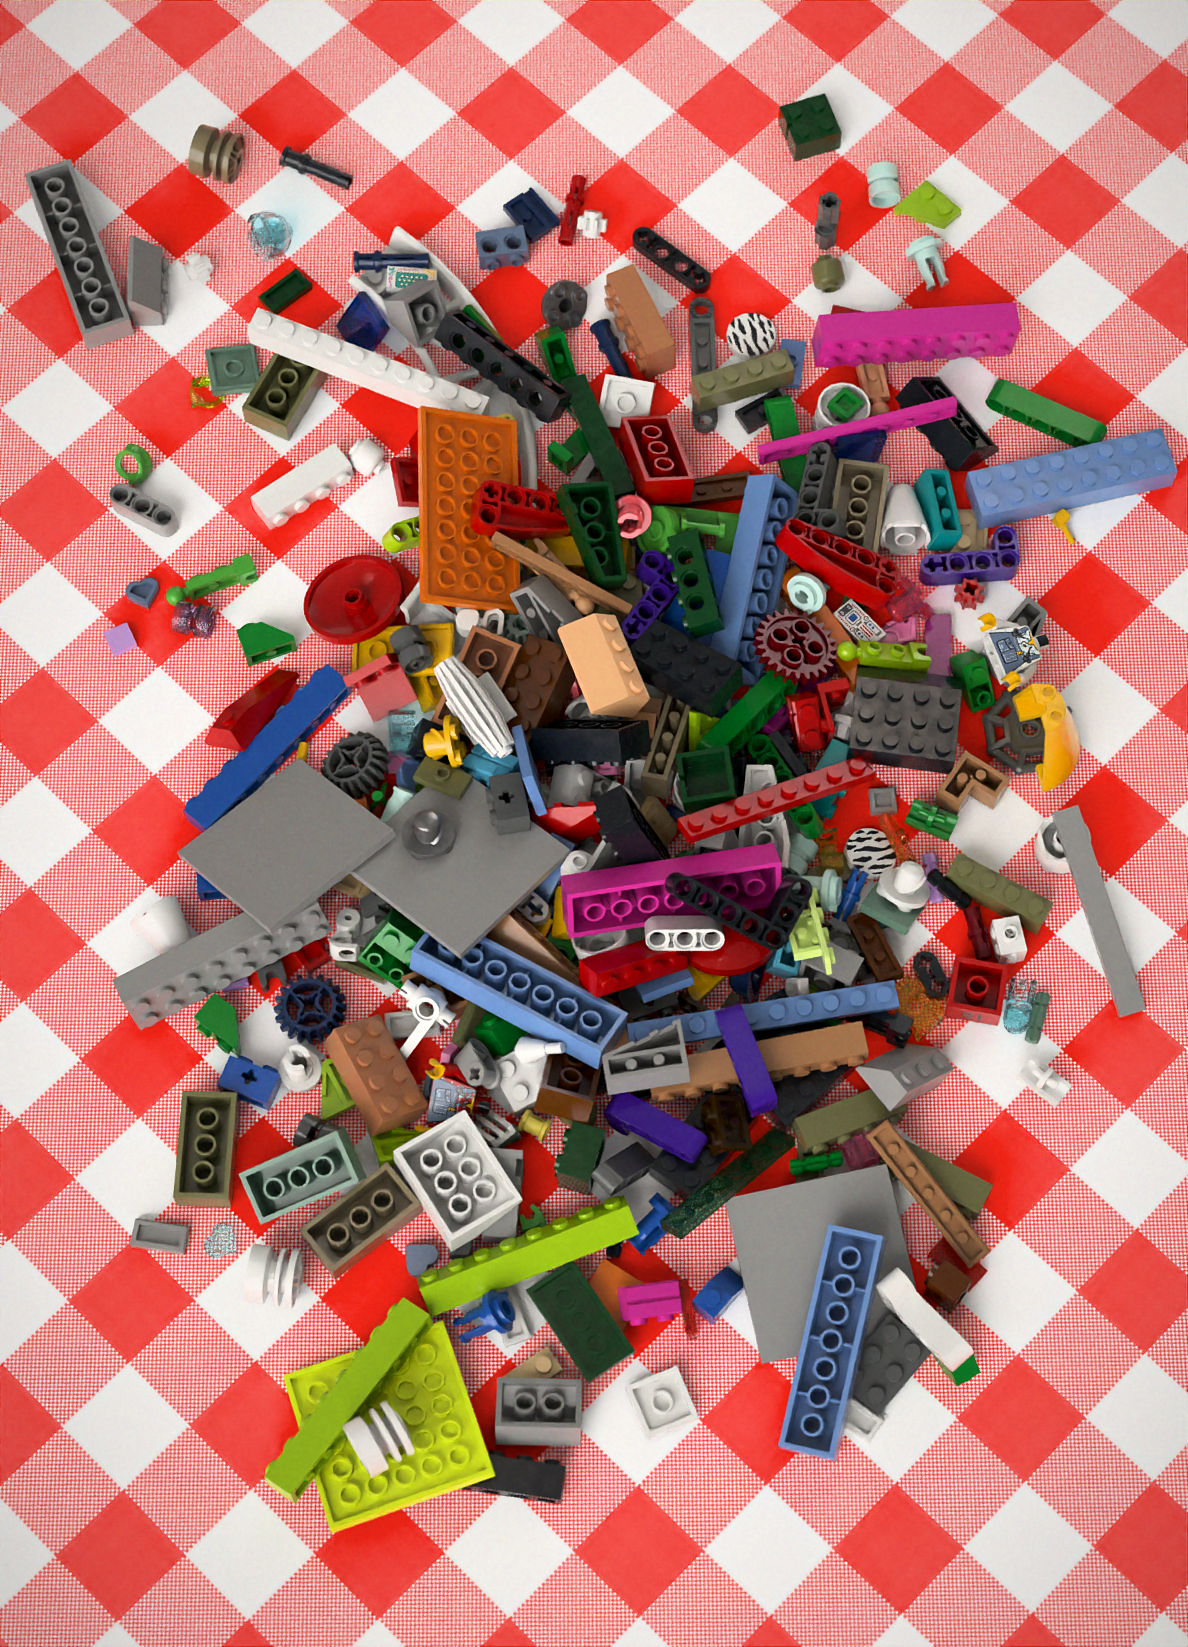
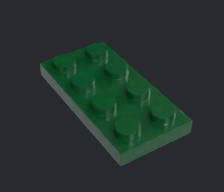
(580, 1321)

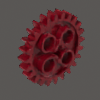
(795, 647)

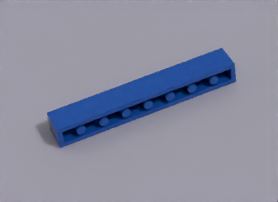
(269, 748)

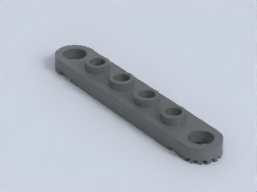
(702, 355)

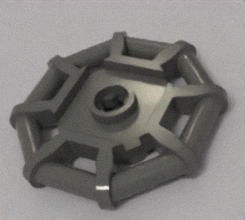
(1013, 734)

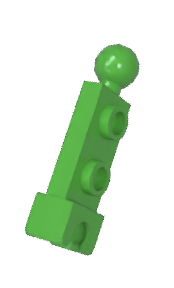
(224, 576)

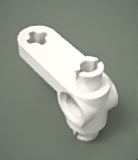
(425, 1015)

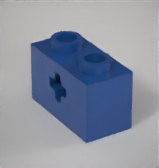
(258, 1093)

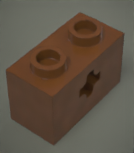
(946, 1286)

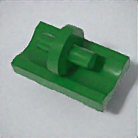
(931, 819)

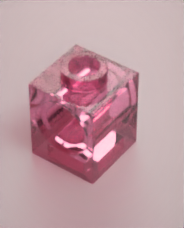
(859, 1152)

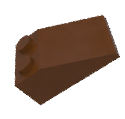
(567, 1088)

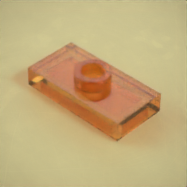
(897, 838)

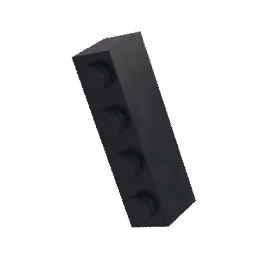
(523, 1478)

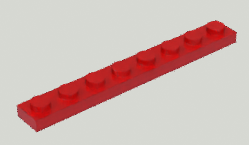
(775, 799)

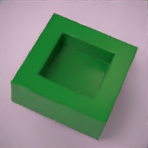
(845, 404)

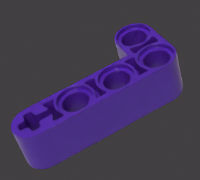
(968, 560)
(659, 586)
(747, 1060)
(630, 1114)

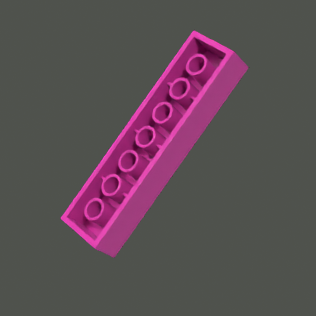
(915, 334)
(633, 893)

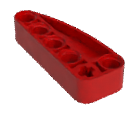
(516, 520)
(840, 563)

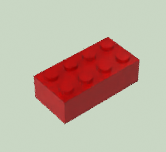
(656, 459)

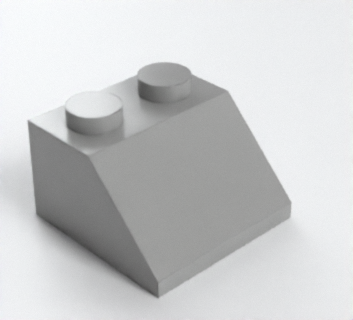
(417, 311)
(843, 974)

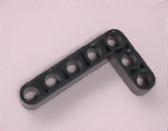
(738, 914)

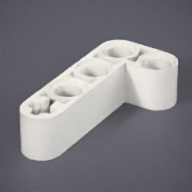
(923, 1320)

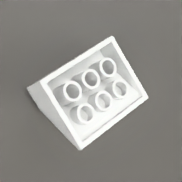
(457, 1179)

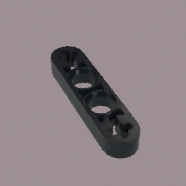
(667, 263)

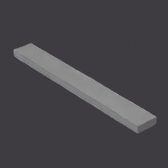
(1098, 911)

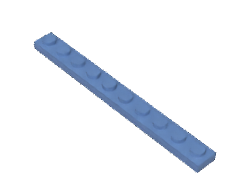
(781, 1012)

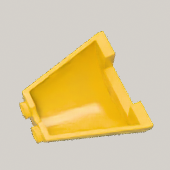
(1061, 734)

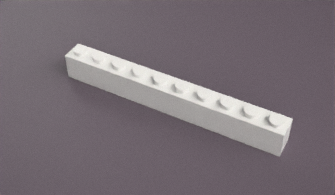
(361, 365)

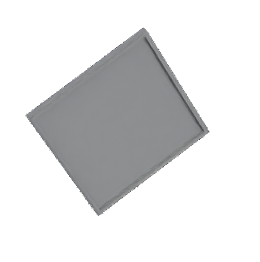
(286, 845)
(471, 887)
(782, 1241)

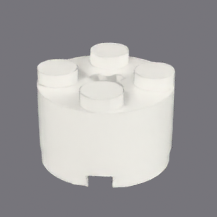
(1049, 850)

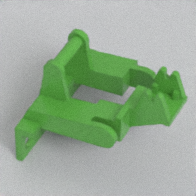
(710, 522)

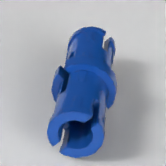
(851, 894)

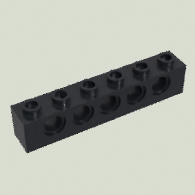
(515, 367)

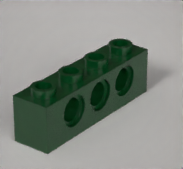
(709, 617)

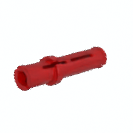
(577, 186)

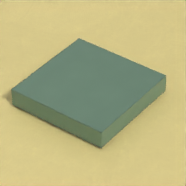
(232, 369)
(888, 912)

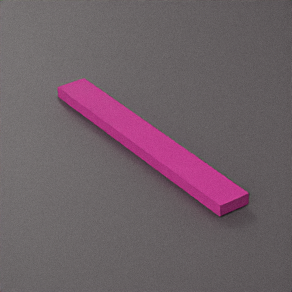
(888, 421)

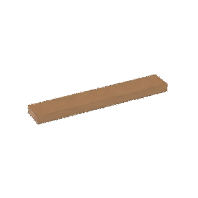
(561, 575)
(928, 1193)

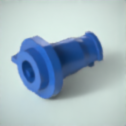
(649, 1227)
(494, 1313)

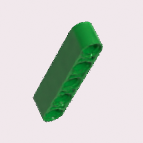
(1044, 414)
(782, 425)
(749, 714)
(766, 754)

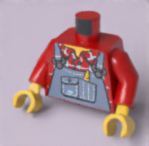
(451, 1095)

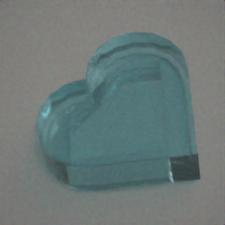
(221, 1241)

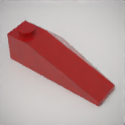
(248, 714)
(567, 820)

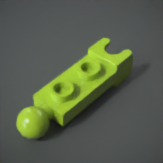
(886, 655)

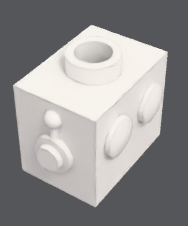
(1008, 940)

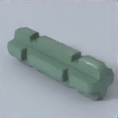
(1037, 1017)

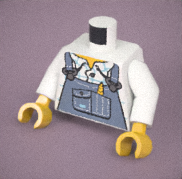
(1011, 650)

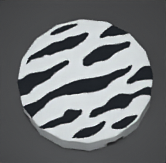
(751, 336)
(869, 852)

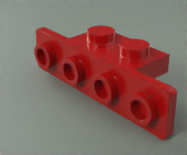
(406, 476)

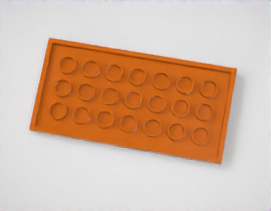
(453, 461)

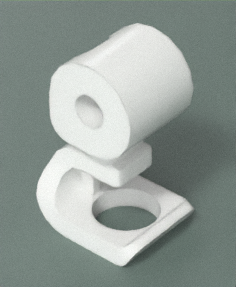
(468, 617)
(347, 929)

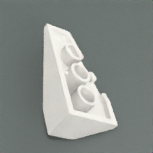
(769, 829)

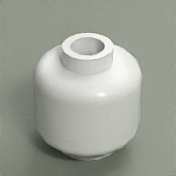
(367, 457)

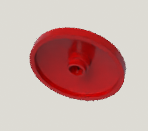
(353, 599)
(736, 955)

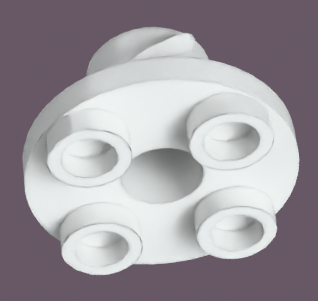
(904, 886)

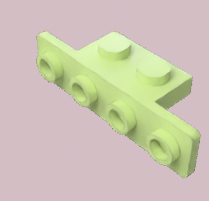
(808, 936)

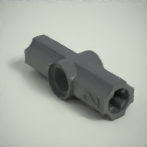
(827, 220)

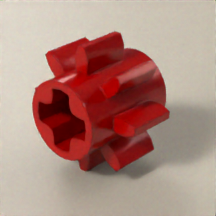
(969, 594)

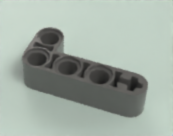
(817, 490)

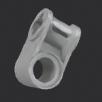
(478, 1065)

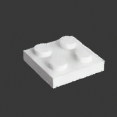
(625, 398)
(661, 1403)

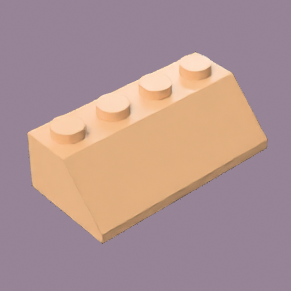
(604, 666)

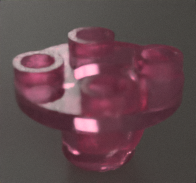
(908, 603)

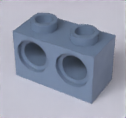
(501, 241)

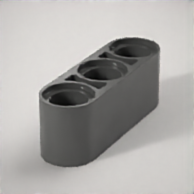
(623, 1168)

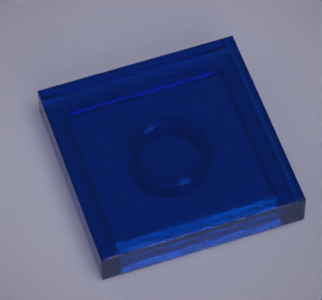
(363, 323)
(860, 446)

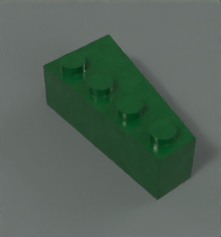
(595, 530)

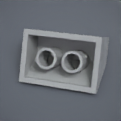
(147, 283)
(905, 1073)
(538, 1411)

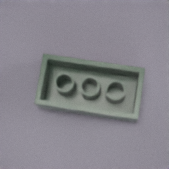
(302, 1175)

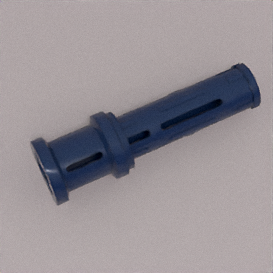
(379, 261)
(610, 346)

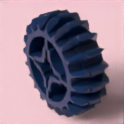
(294, 994)

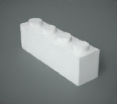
(302, 486)

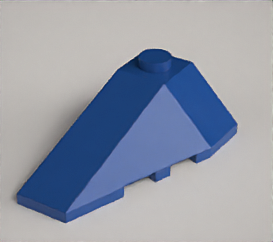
(673, 615)

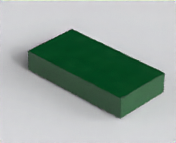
(285, 292)

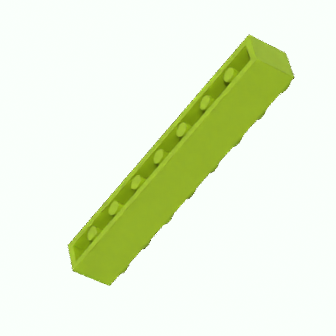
(527, 1255)
(350, 1397)

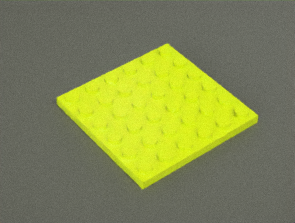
(442, 1429)

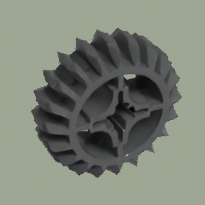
(366, 753)

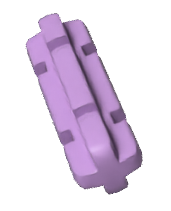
(930, 861)

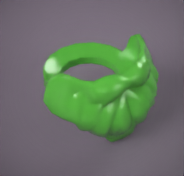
(143, 460)

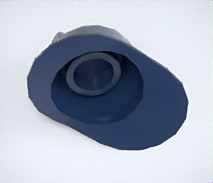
(748, 984)

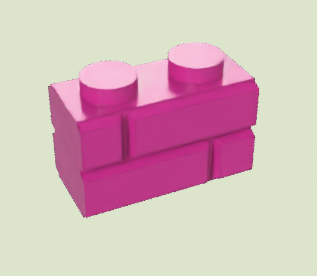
(648, 1301)

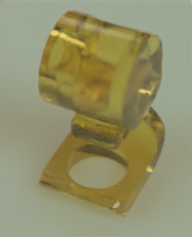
(827, 854)

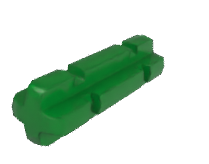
(816, 1162)

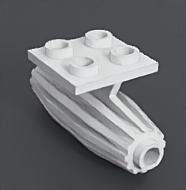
(478, 705)

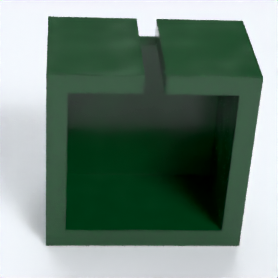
(812, 129)
(707, 776)
(580, 1157)

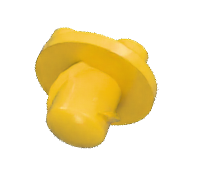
(446, 742)

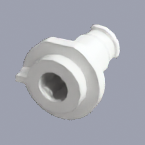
(293, 1069)

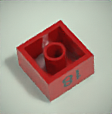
(976, 990)

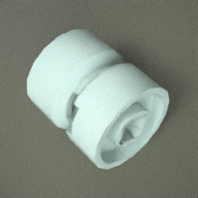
(883, 184)
(801, 852)

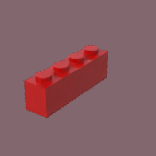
(628, 967)

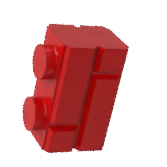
(804, 721)

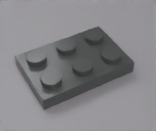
(887, 1364)

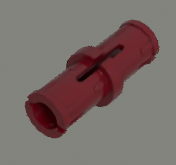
(977, 933)

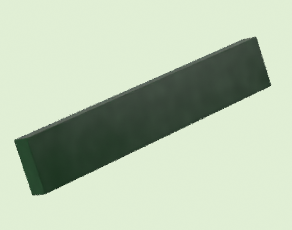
(598, 436)

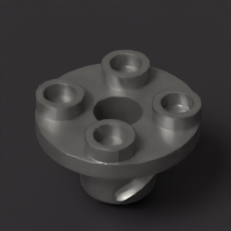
(564, 304)
(428, 835)

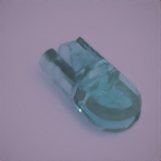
(1018, 1011)

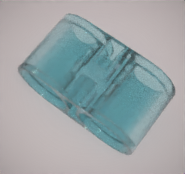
(400, 729)

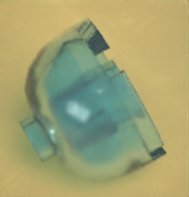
(269, 235)

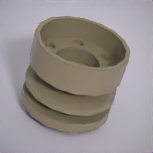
(216, 154)

